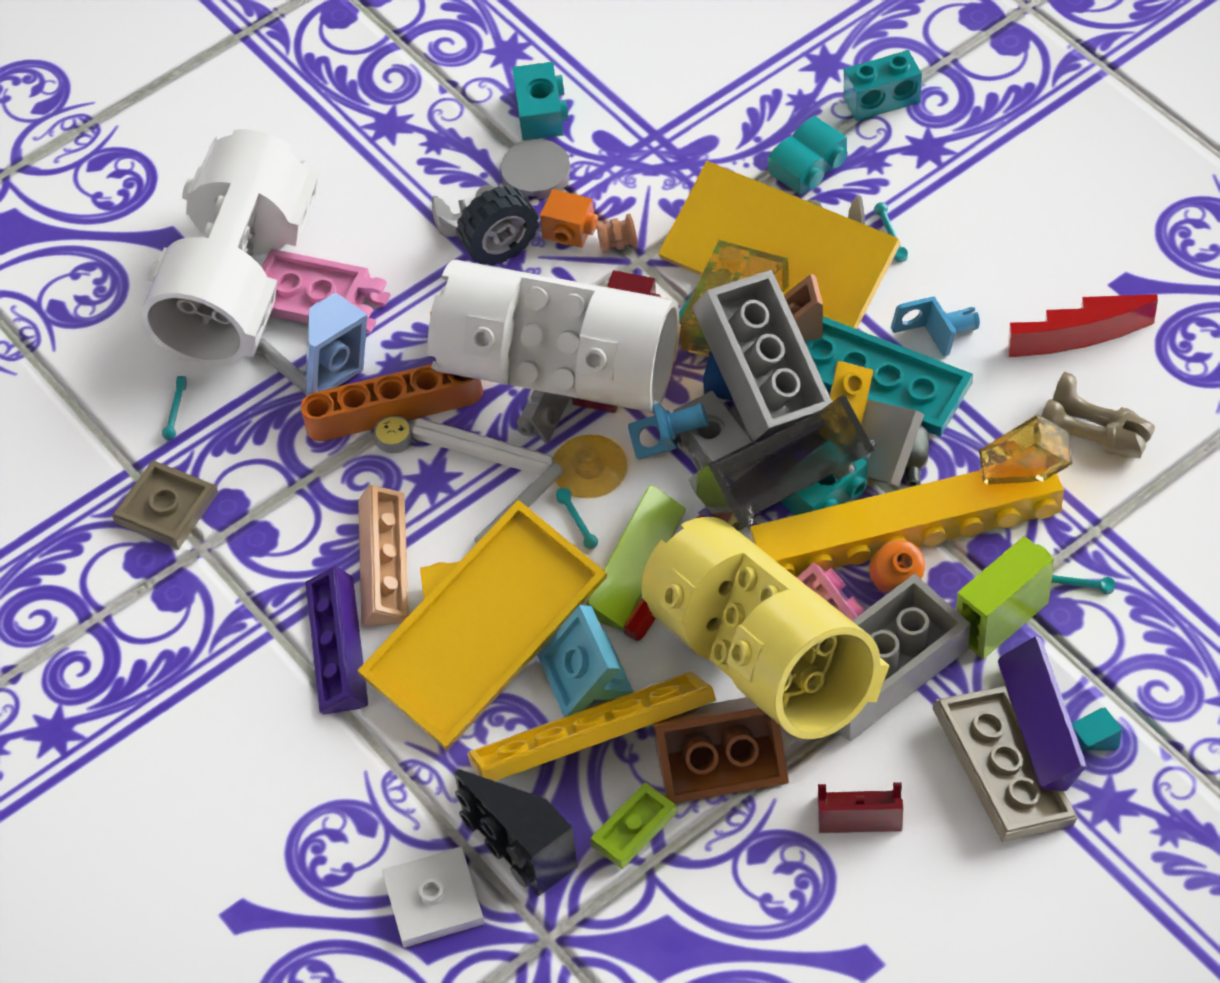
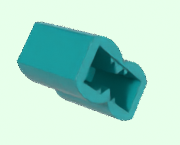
(808, 155)

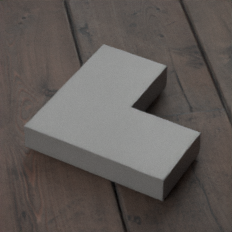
(894, 435)

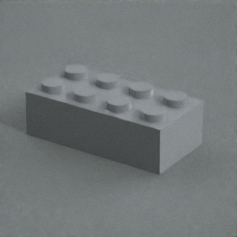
(761, 354)
(916, 638)

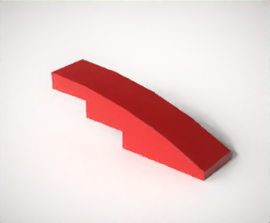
(1095, 322)

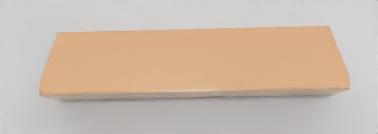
(383, 557)

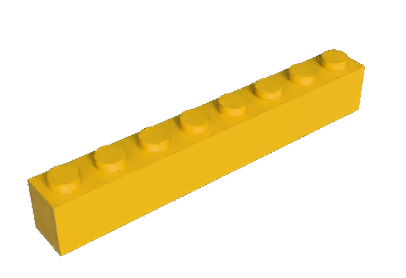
(915, 514)

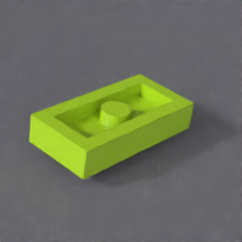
(633, 825)

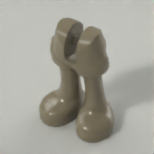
(1122, 430)

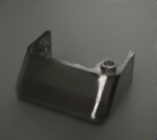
(783, 464)

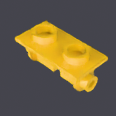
(854, 383)

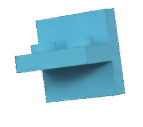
(582, 663)

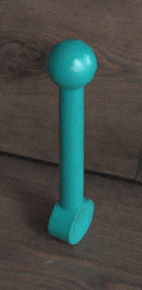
(881, 210)
(169, 432)
(564, 497)
(1105, 585)

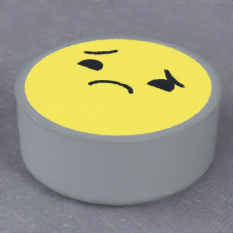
(393, 434)

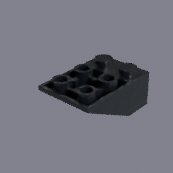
(519, 829)

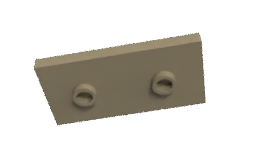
(997, 762)

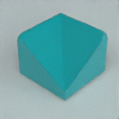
(1098, 731)

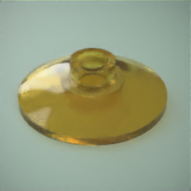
(594, 476)

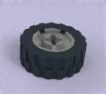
(497, 225)

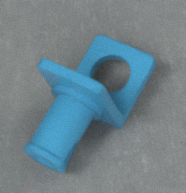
(939, 324)
(669, 427)

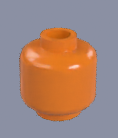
(895, 564)

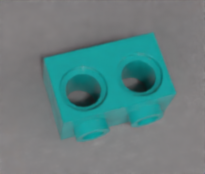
(882, 85)

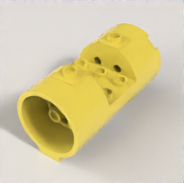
(763, 628)

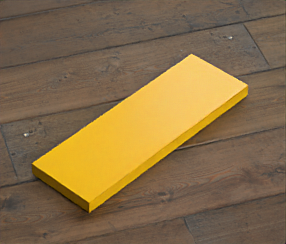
(591, 726)

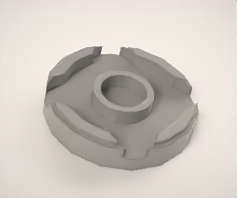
(536, 168)

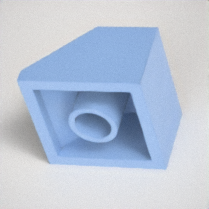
(334, 343)

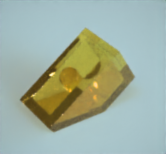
(1026, 453)

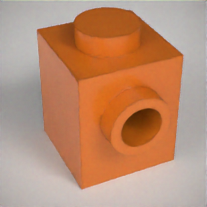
(568, 218)

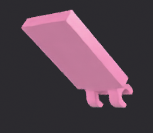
(309, 280)

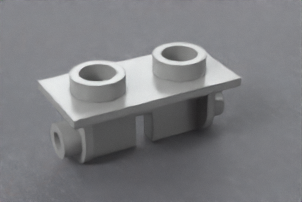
(543, 415)

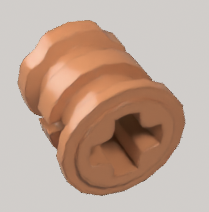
(617, 234)

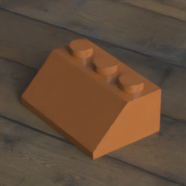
(719, 751)

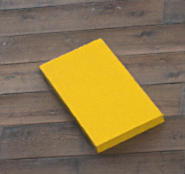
(742, 211)
(482, 624)

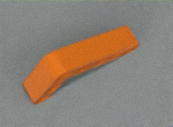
(404, 394)

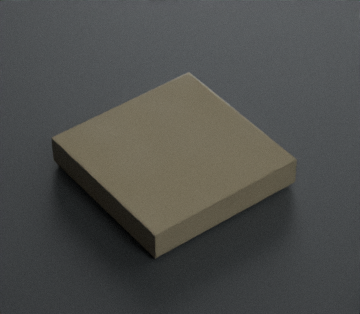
(165, 504)

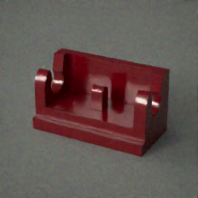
(860, 810)

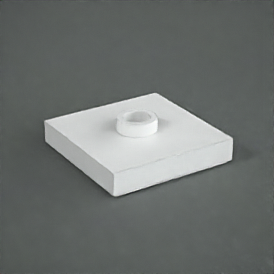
(432, 897)

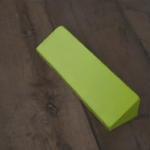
(652, 521)

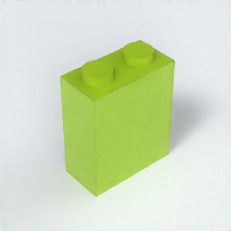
(1006, 595)

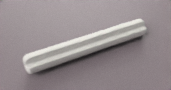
(481, 446)

